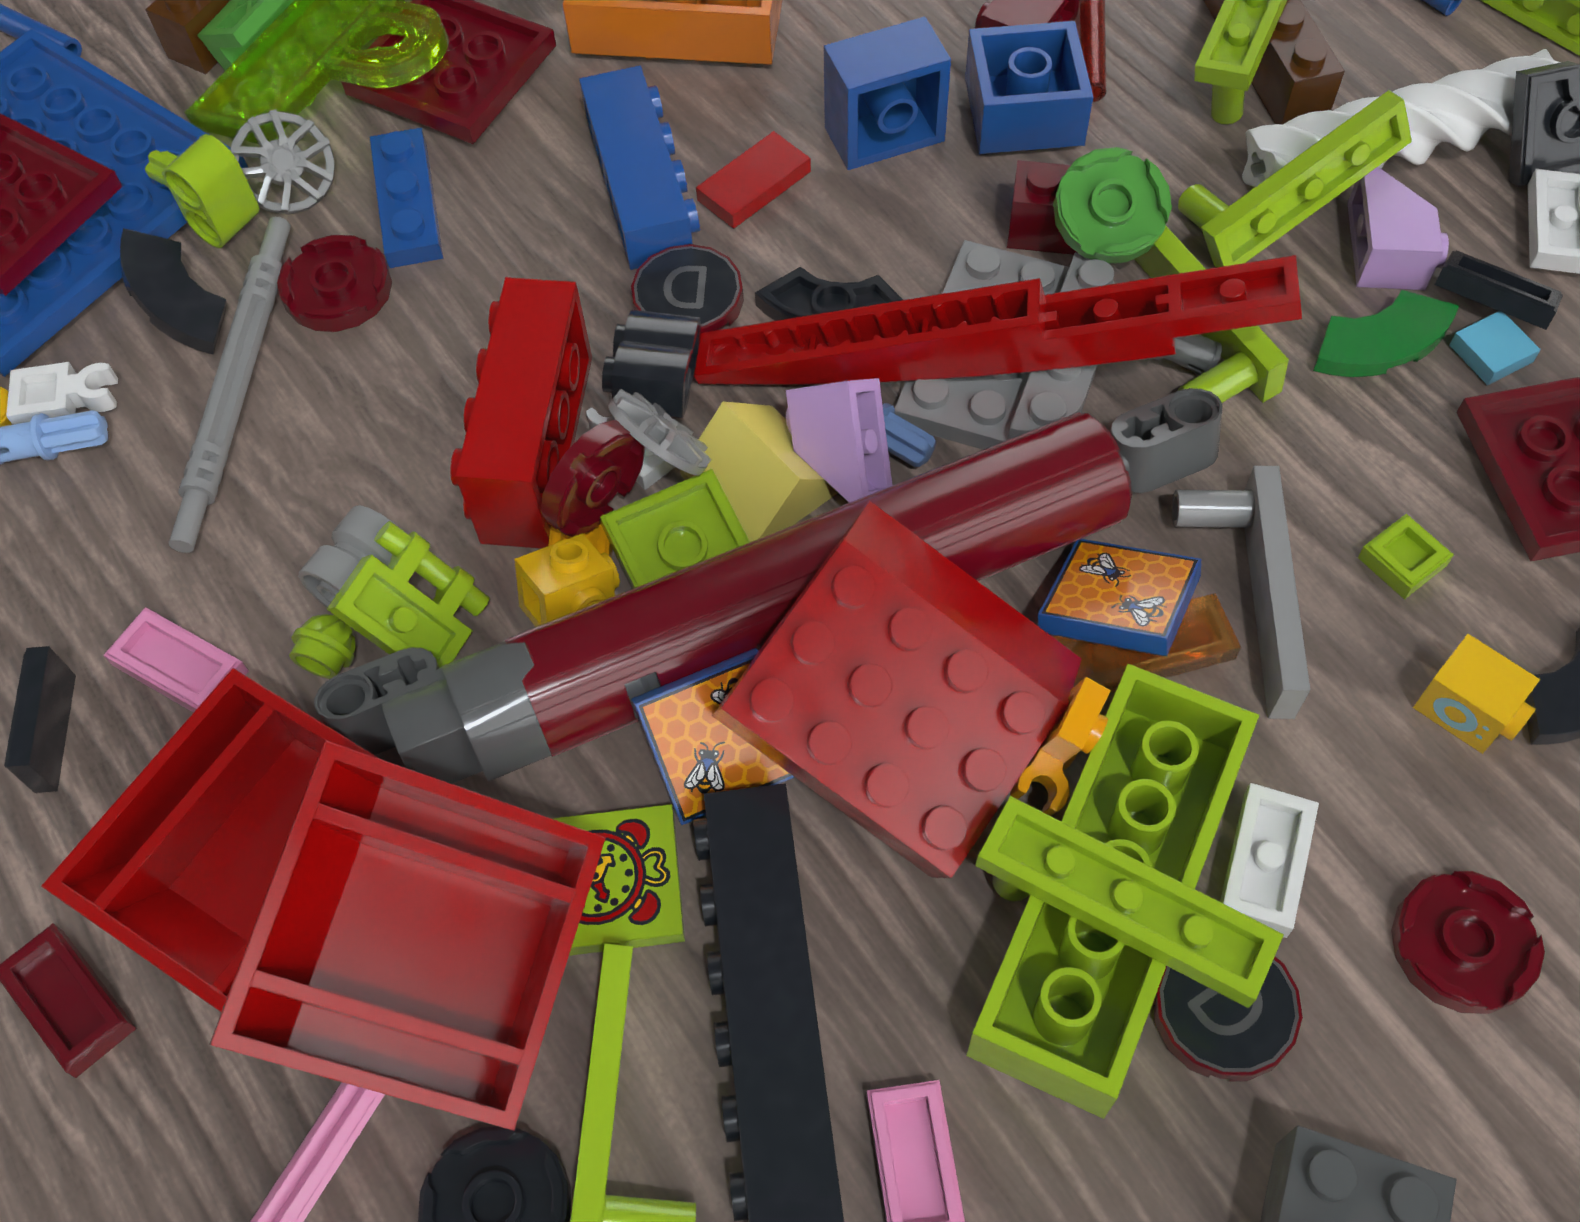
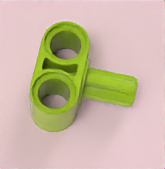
(207, 188)

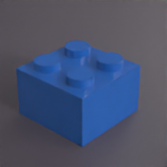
(1028, 87)
(886, 92)

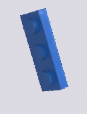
(405, 198)

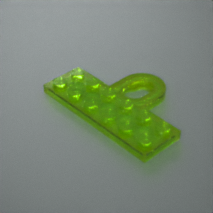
(311, 47)

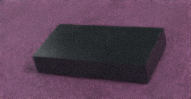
(1499, 289)
(40, 720)

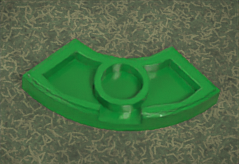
(1384, 340)

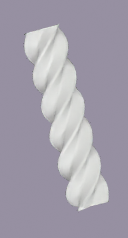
(1448, 110)

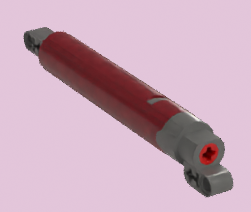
(581, 670)

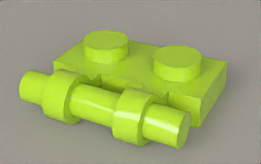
(395, 613)

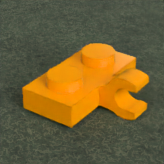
(1075, 731)

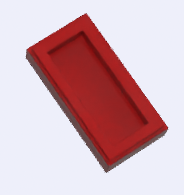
(753, 179)

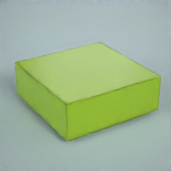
(1405, 556)

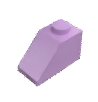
(1393, 234)
(842, 435)

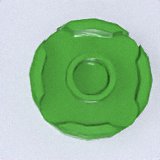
(1120, 220)

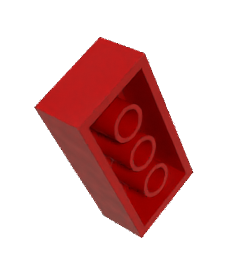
(522, 409)

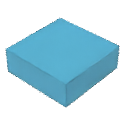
(1494, 347)

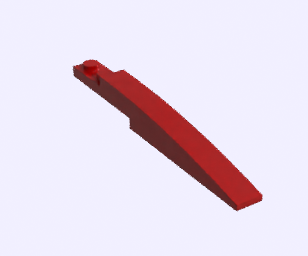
(1002, 329)

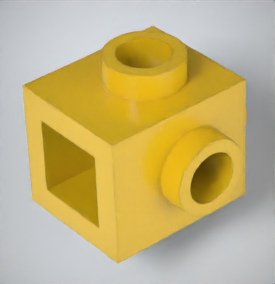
(564, 579)

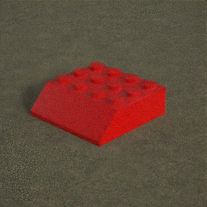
(903, 693)
(199, 836)
(411, 939)

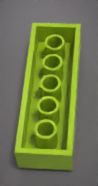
(1156, 790)

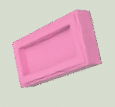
(171, 659)
(914, 1154)

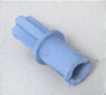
(52, 435)

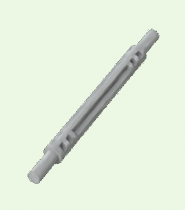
(229, 387)

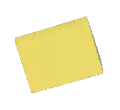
(760, 470)

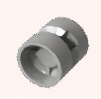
(352, 540)

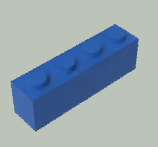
(637, 163)

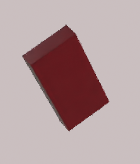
(64, 1000)

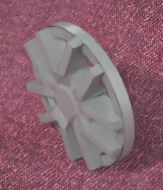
(284, 161)
(659, 432)

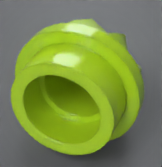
(323, 646)

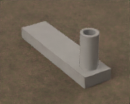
(1272, 576)

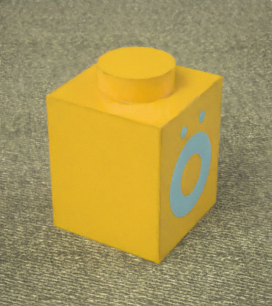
(1478, 695)

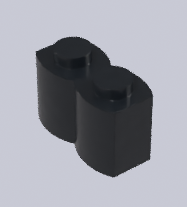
(654, 358)

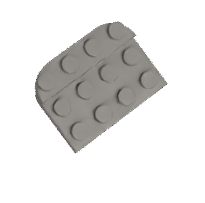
(1003, 406)

